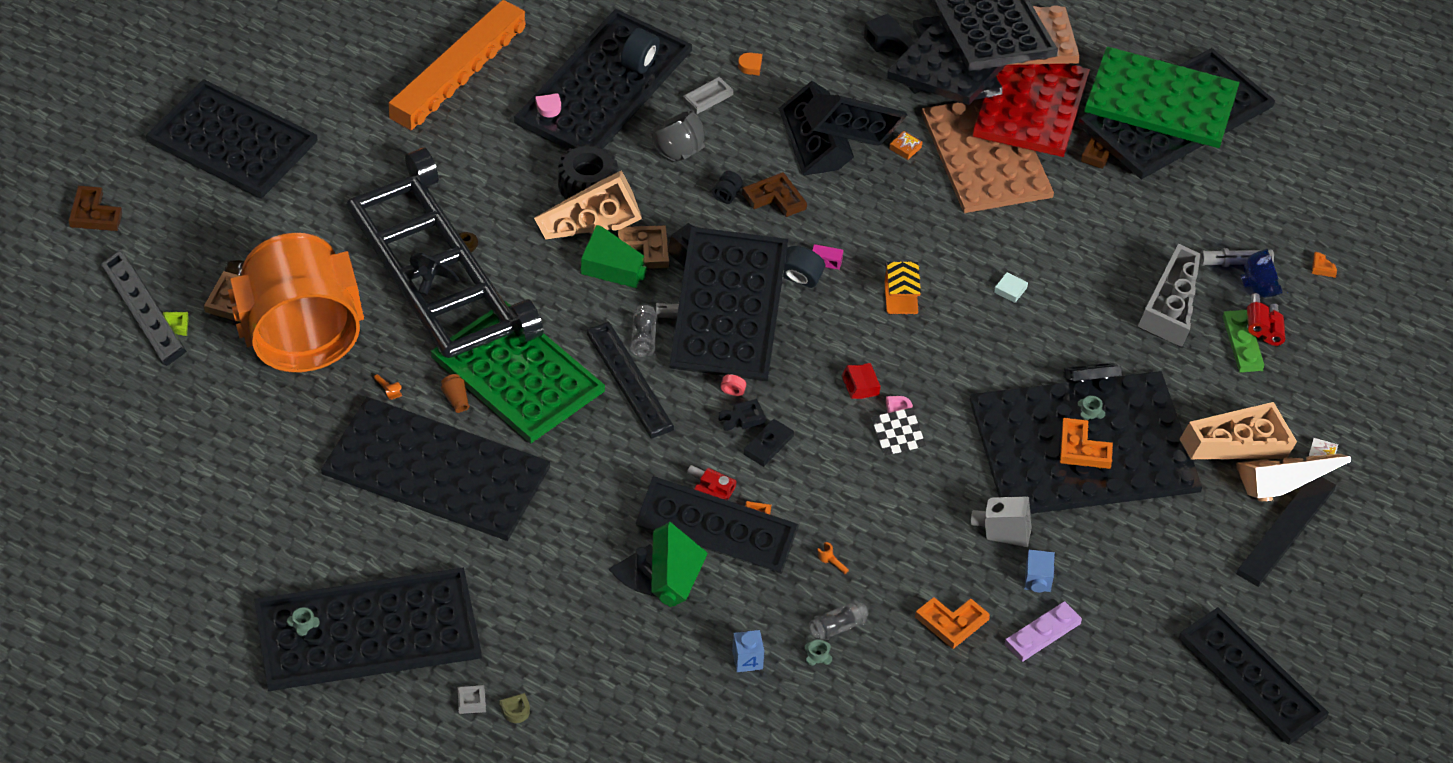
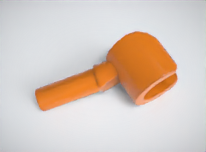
(392, 390)
(827, 556)

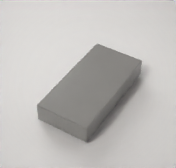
(708, 95)

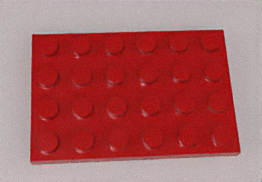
(1034, 107)

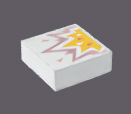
(1322, 447)

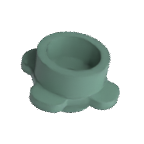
(1091, 408)
(300, 615)
(818, 646)

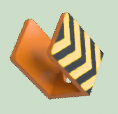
(902, 287)

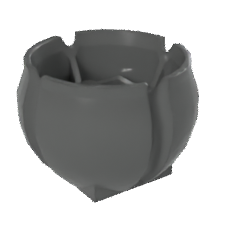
(679, 136)

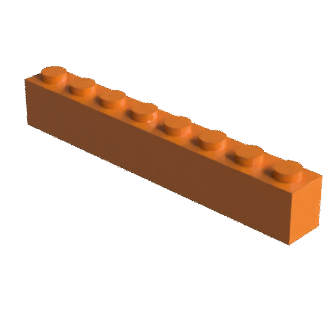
(457, 65)

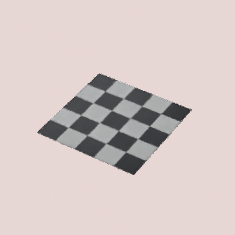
(898, 431)

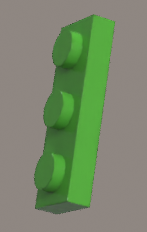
(1242, 342)

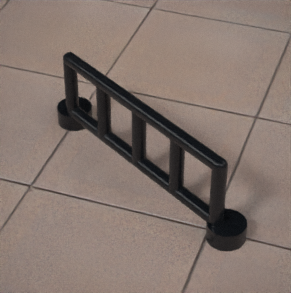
(518, 318)

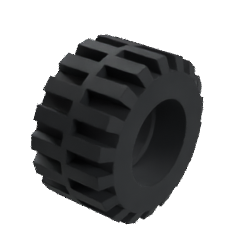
(582, 162)

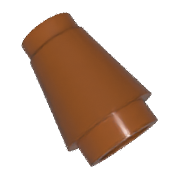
(455, 391)

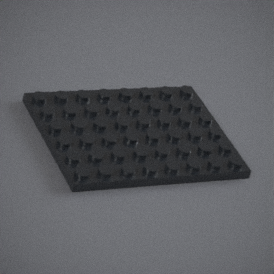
(1024, 443)

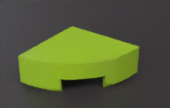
(178, 321)

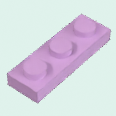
(1043, 631)

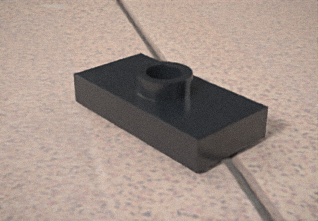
(768, 442)

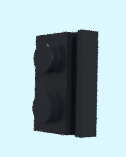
(1094, 371)

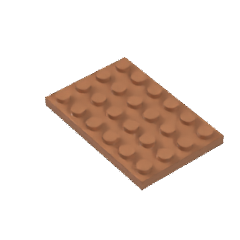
(982, 170)

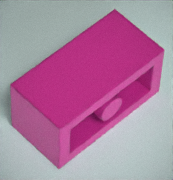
(831, 256)

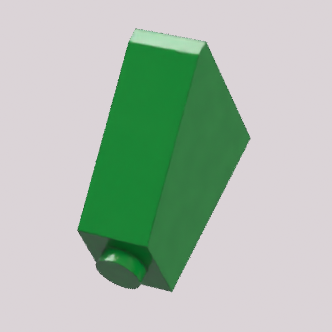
(612, 259)
(674, 564)

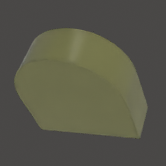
(515, 708)

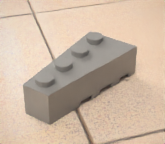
(1171, 303)

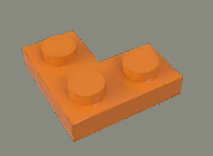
(1079, 450)
(952, 626)

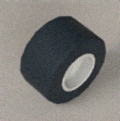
(639, 50)
(803, 266)

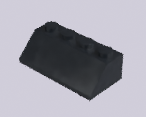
(852, 118)
(814, 150)

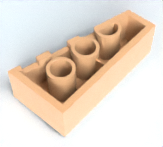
(1240, 434)

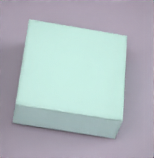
(1011, 287)

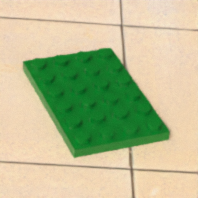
(1162, 97)
(523, 383)

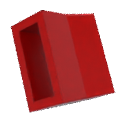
(861, 381)

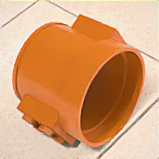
(297, 303)

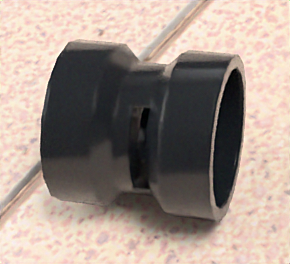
(727, 187)

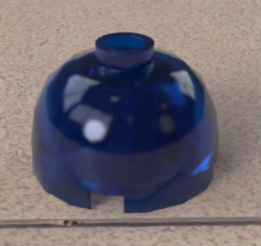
(1261, 275)

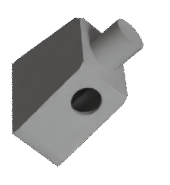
(1005, 520)

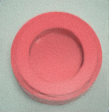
(733, 385)

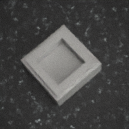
(471, 699)

